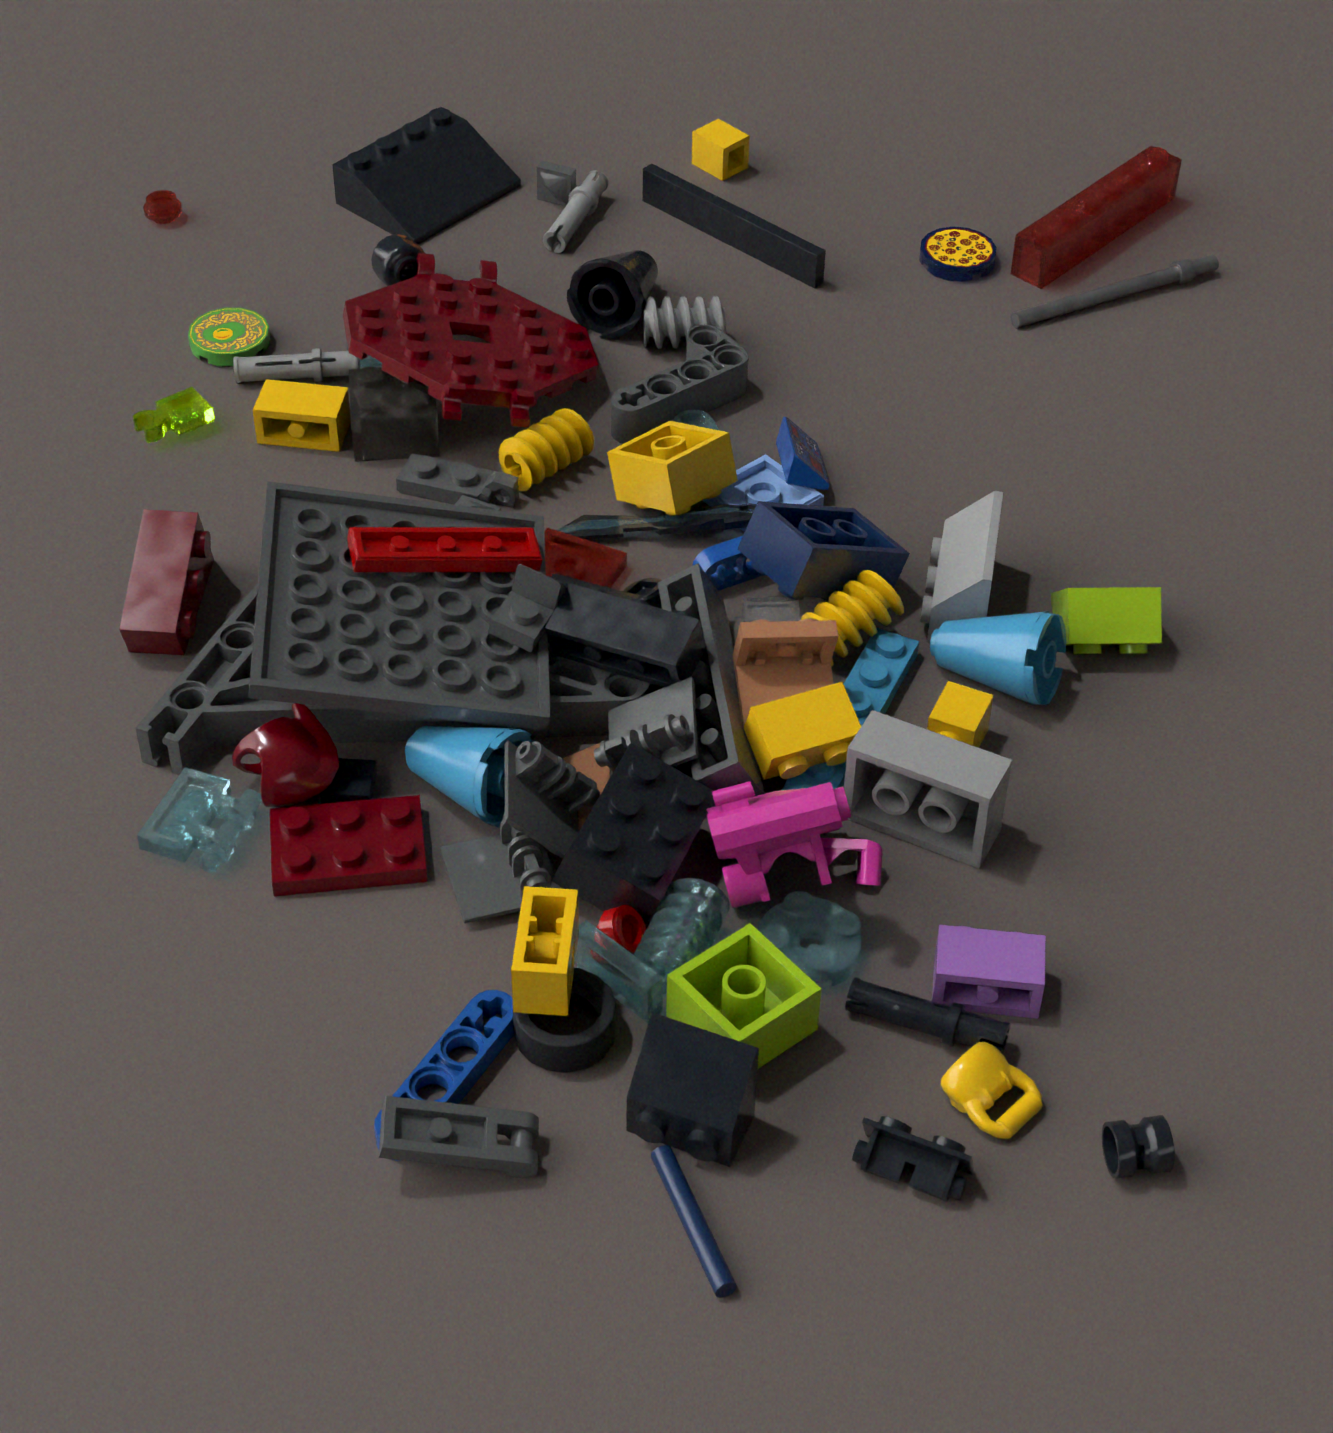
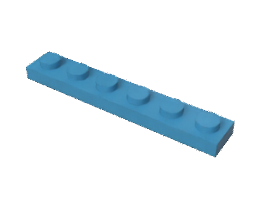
(869, 687)

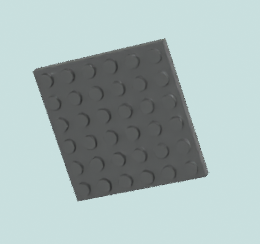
(386, 637)

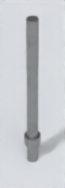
(1178, 272)

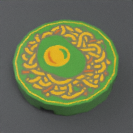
(228, 334)

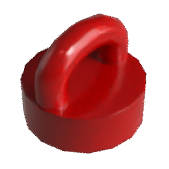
(623, 926)

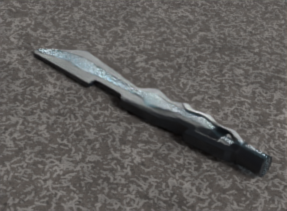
(697, 519)

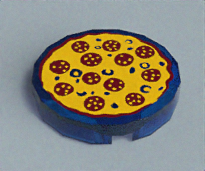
(957, 253)

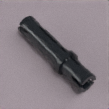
(943, 1021)

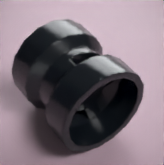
(1138, 1146)

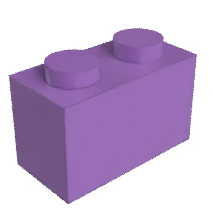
(989, 970)

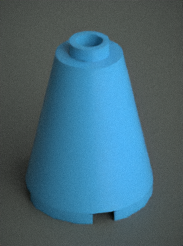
(1005, 652)
(465, 765)

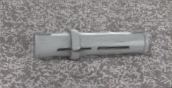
(581, 203)
(295, 366)

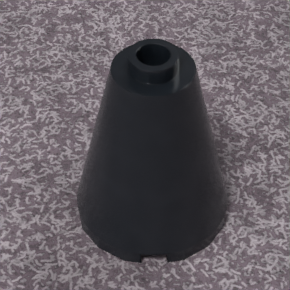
(612, 292)

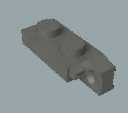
(450, 480)

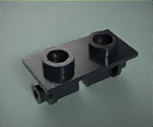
(935, 1162)

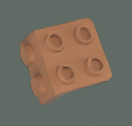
(782, 659)

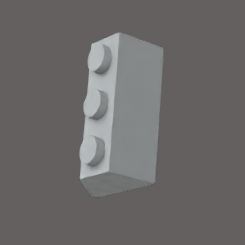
(964, 564)

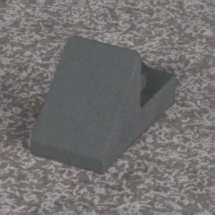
(527, 608)

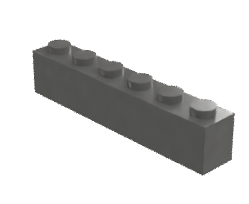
(722, 744)

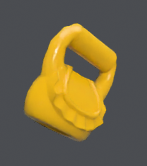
(980, 1080)

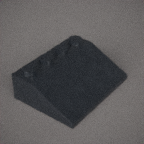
(423, 176)

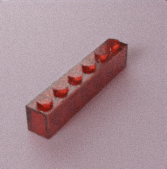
(1095, 217)

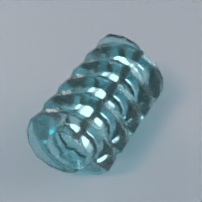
(682, 925)

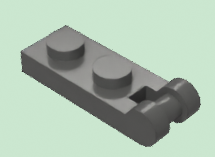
(458, 1135)

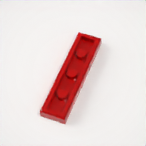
(443, 549)

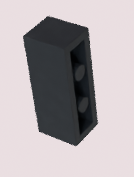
(625, 636)

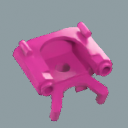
(778, 823)

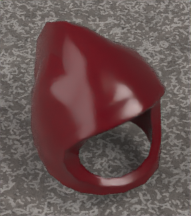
(294, 758)

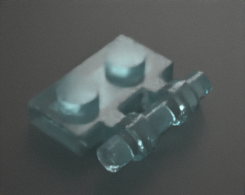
(187, 812)

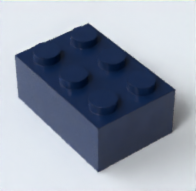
(817, 548)

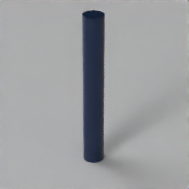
(693, 1221)

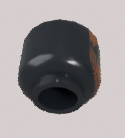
(395, 259)

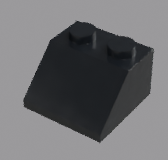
(692, 1090)

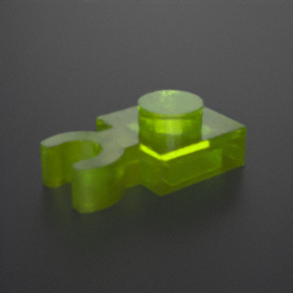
(177, 412)

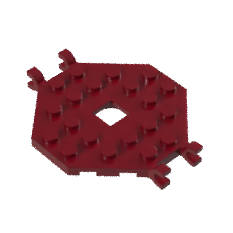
(413, 330)

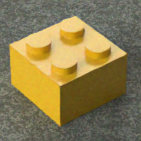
(672, 467)

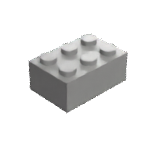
(926, 788)

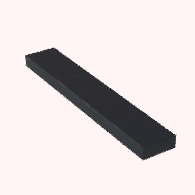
(734, 226)

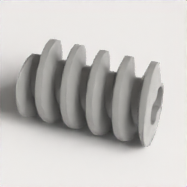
(677, 321)

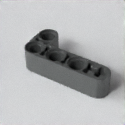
(708, 379)

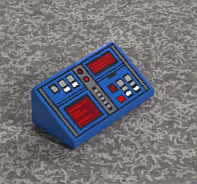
(800, 457)

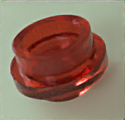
(162, 206)

